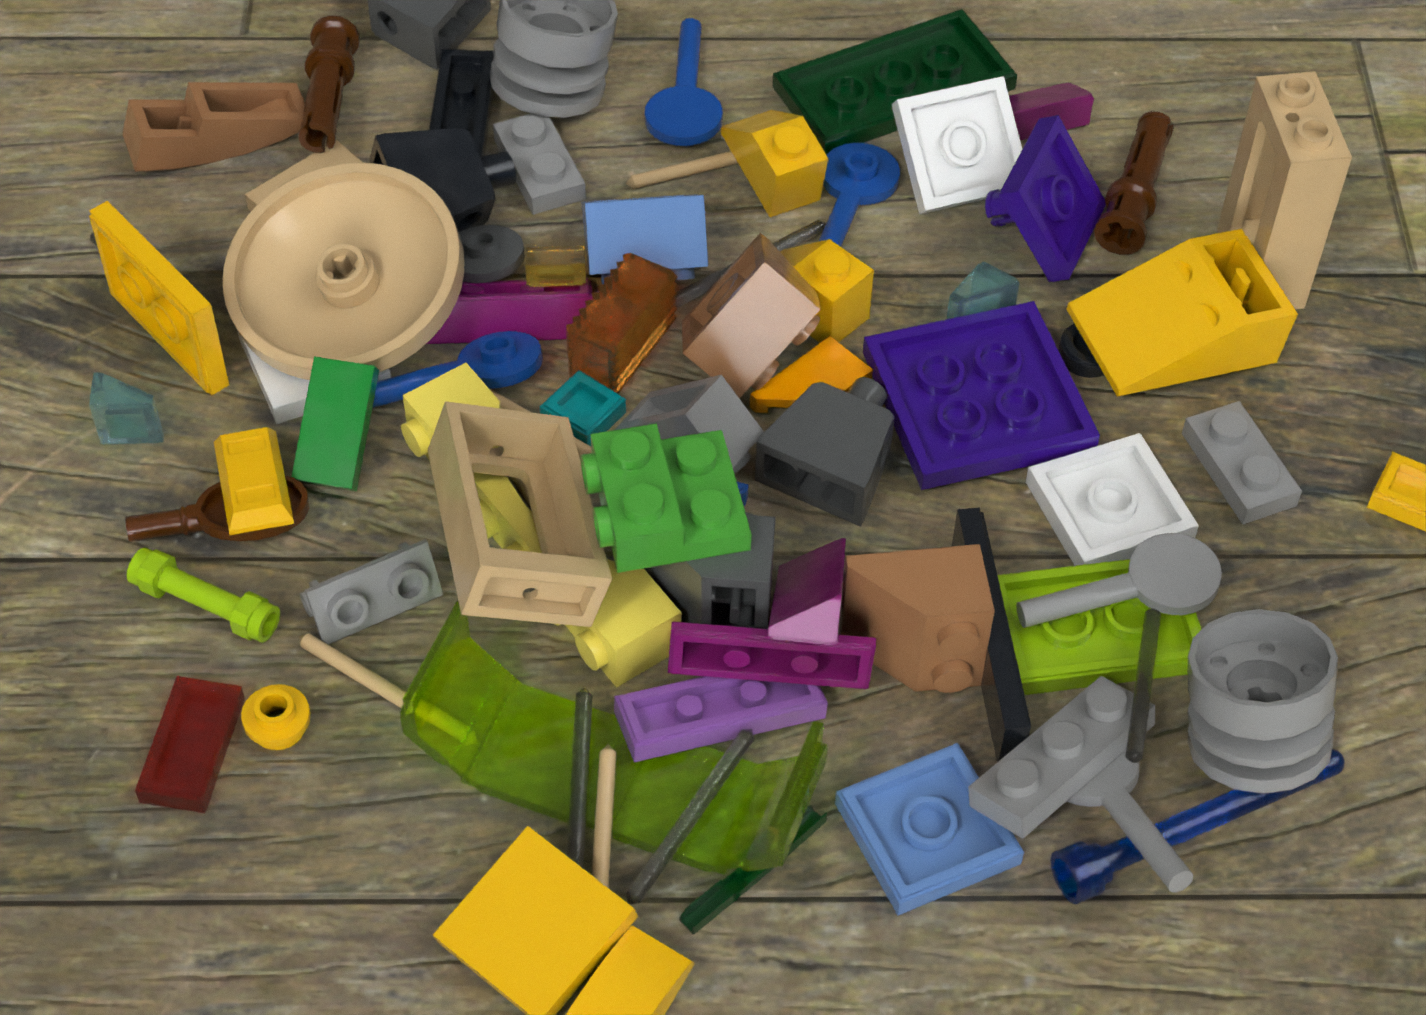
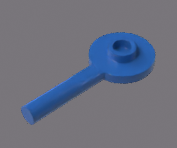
(685, 112)
(856, 177)
(496, 358)

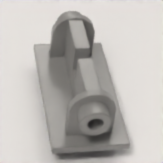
(372, 592)

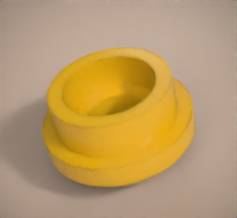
(277, 731)

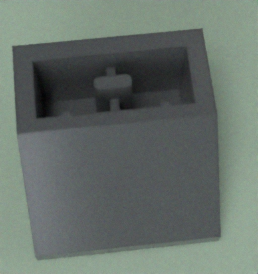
(725, 587)

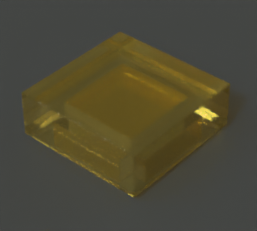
(555, 266)

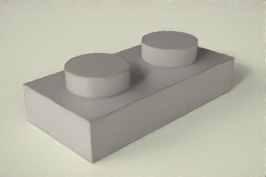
(541, 162)
(1241, 462)

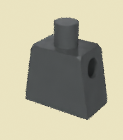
(426, 26)
(829, 448)

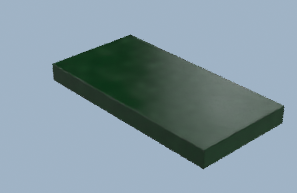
(852, 90)

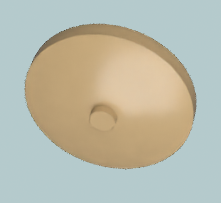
(343, 269)

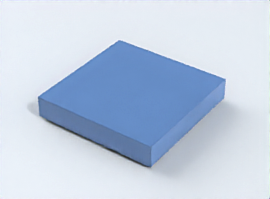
(923, 832)

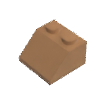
(750, 318)
(925, 611)

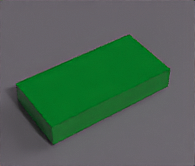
(335, 423)

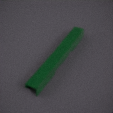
(738, 882)

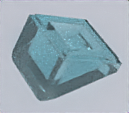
(983, 291)
(123, 412)

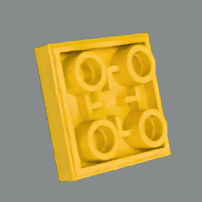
(535, 925)

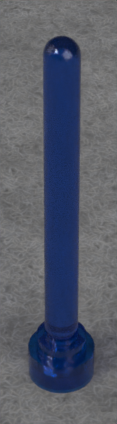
(1085, 869)

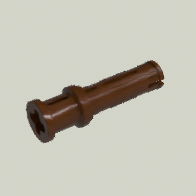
(329, 70)
(1132, 197)

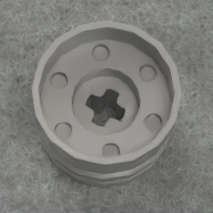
(553, 54)
(1261, 700)

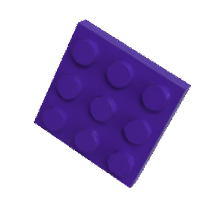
(979, 394)

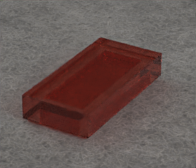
(190, 744)

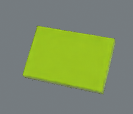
(1091, 643)

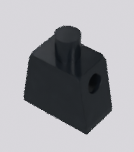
(449, 166)

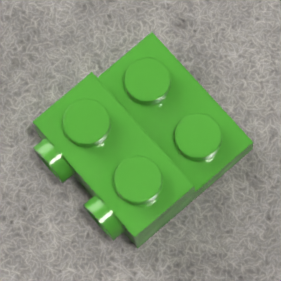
(664, 497)

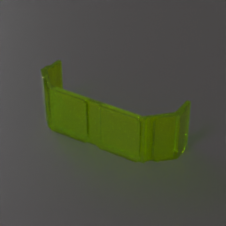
(520, 750)

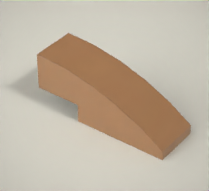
(211, 123)

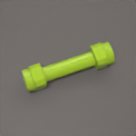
(248, 615)

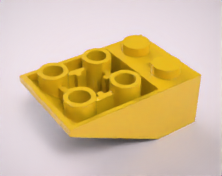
(1186, 315)

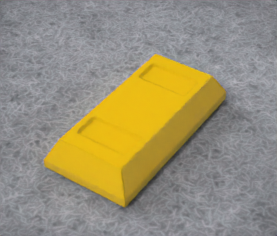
(252, 480)

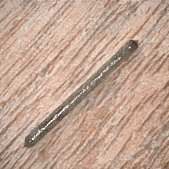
(792, 240)
(1143, 686)
(579, 777)
(689, 817)

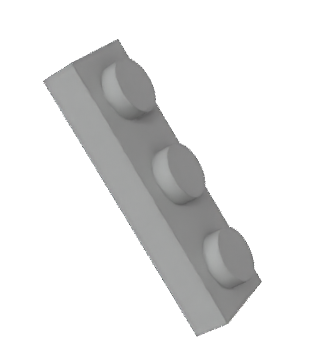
(1057, 759)

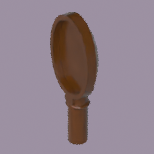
(210, 517)

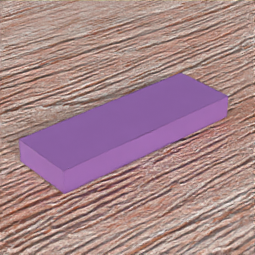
(711, 712)

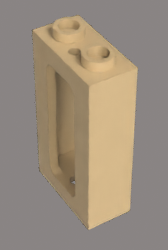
(1287, 178)
(543, 454)

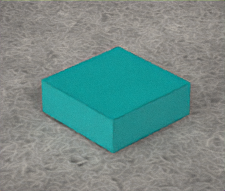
(587, 404)

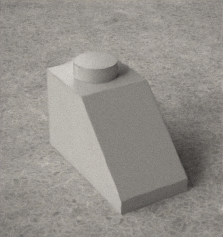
(697, 409)

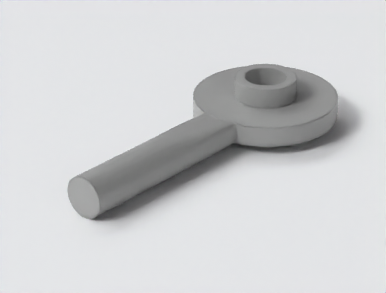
(1164, 573)
(1112, 791)

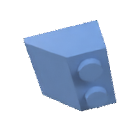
(654, 228)

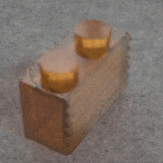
(622, 322)

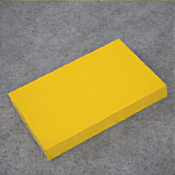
(159, 298)

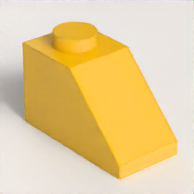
(778, 159)
(841, 285)

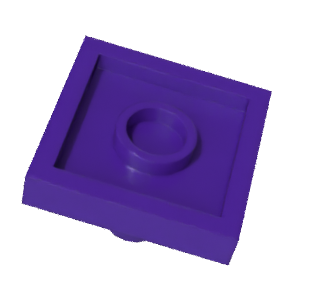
(1049, 199)

